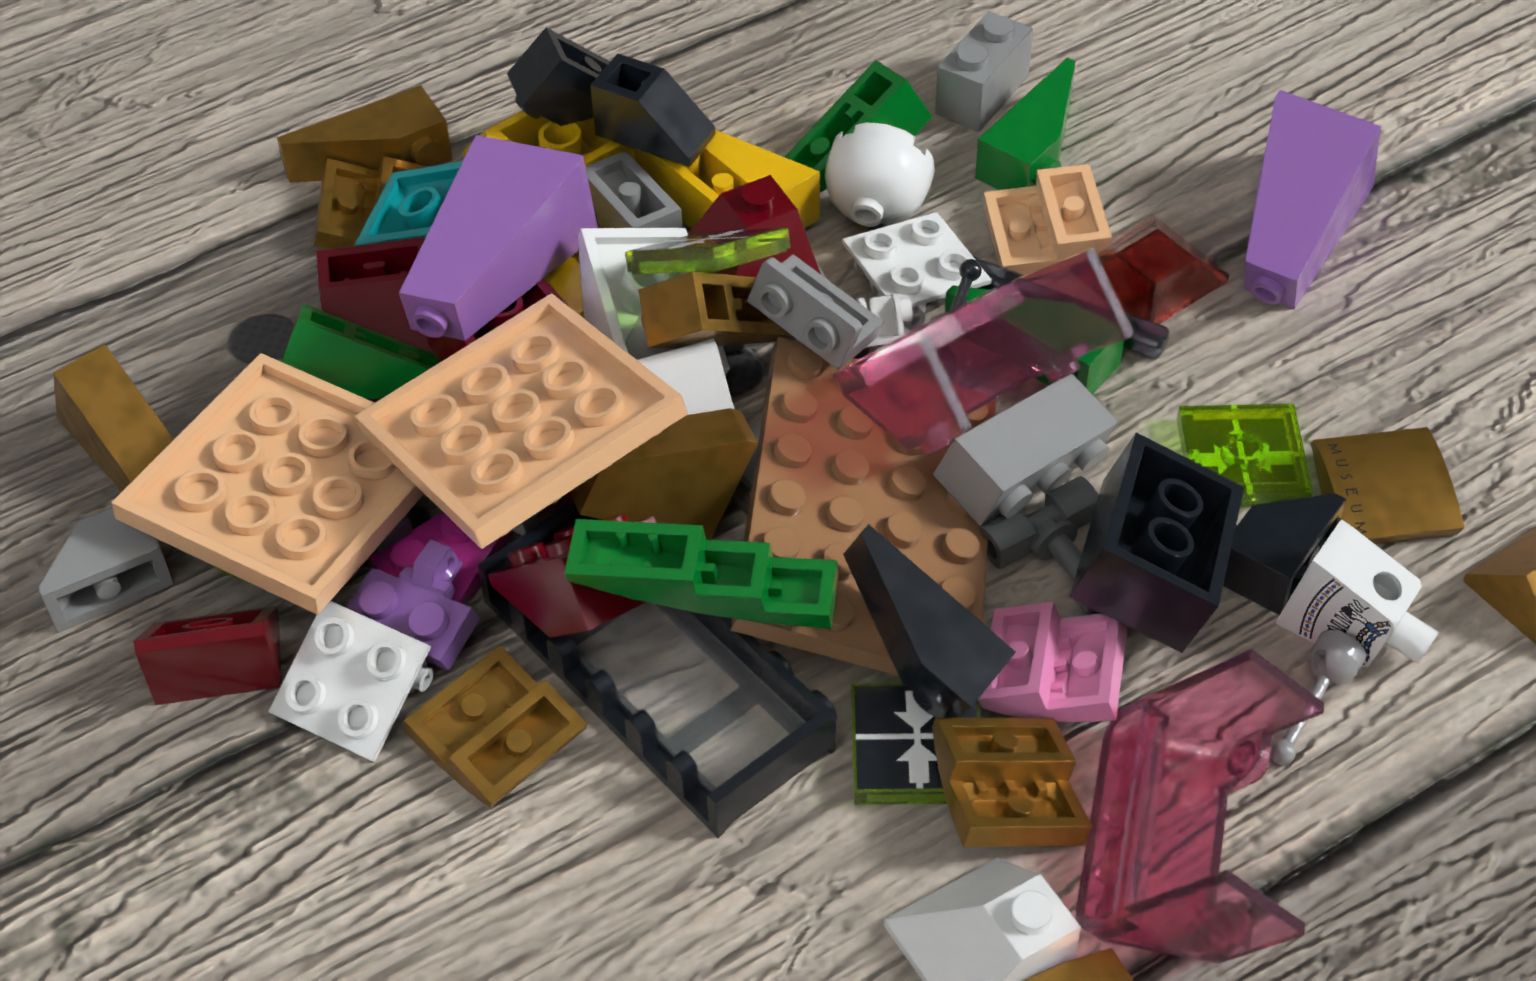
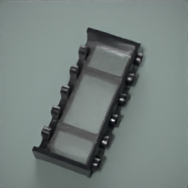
(683, 694)

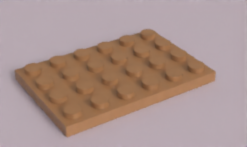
(829, 475)

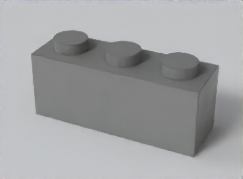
(1026, 450)

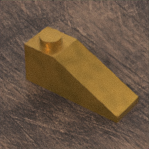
(395, 127)
(704, 308)

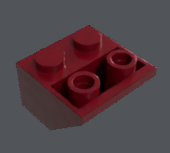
(365, 285)
(541, 592)

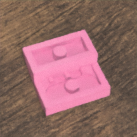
(1060, 665)

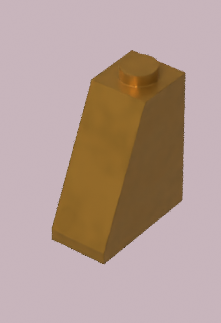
(108, 416)
(676, 475)

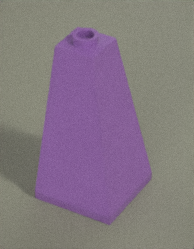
(1309, 191)
(496, 235)

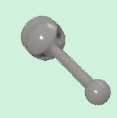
(1333, 660)

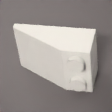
(612, 292)

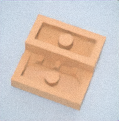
(1048, 220)

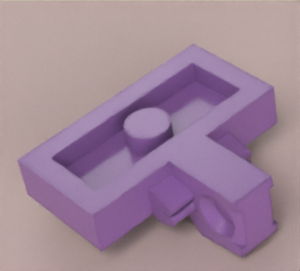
(421, 603)

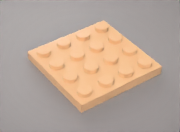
(519, 418)
(274, 486)

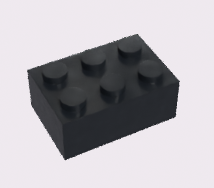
(1158, 543)

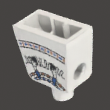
(1359, 593)

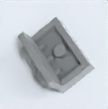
(813, 310)

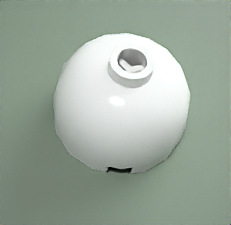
(877, 174)

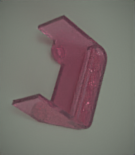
(984, 348)
(1162, 814)

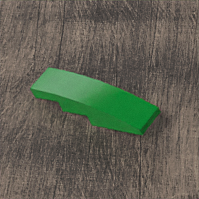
(710, 577)

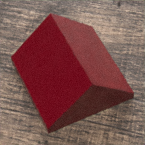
(211, 655)

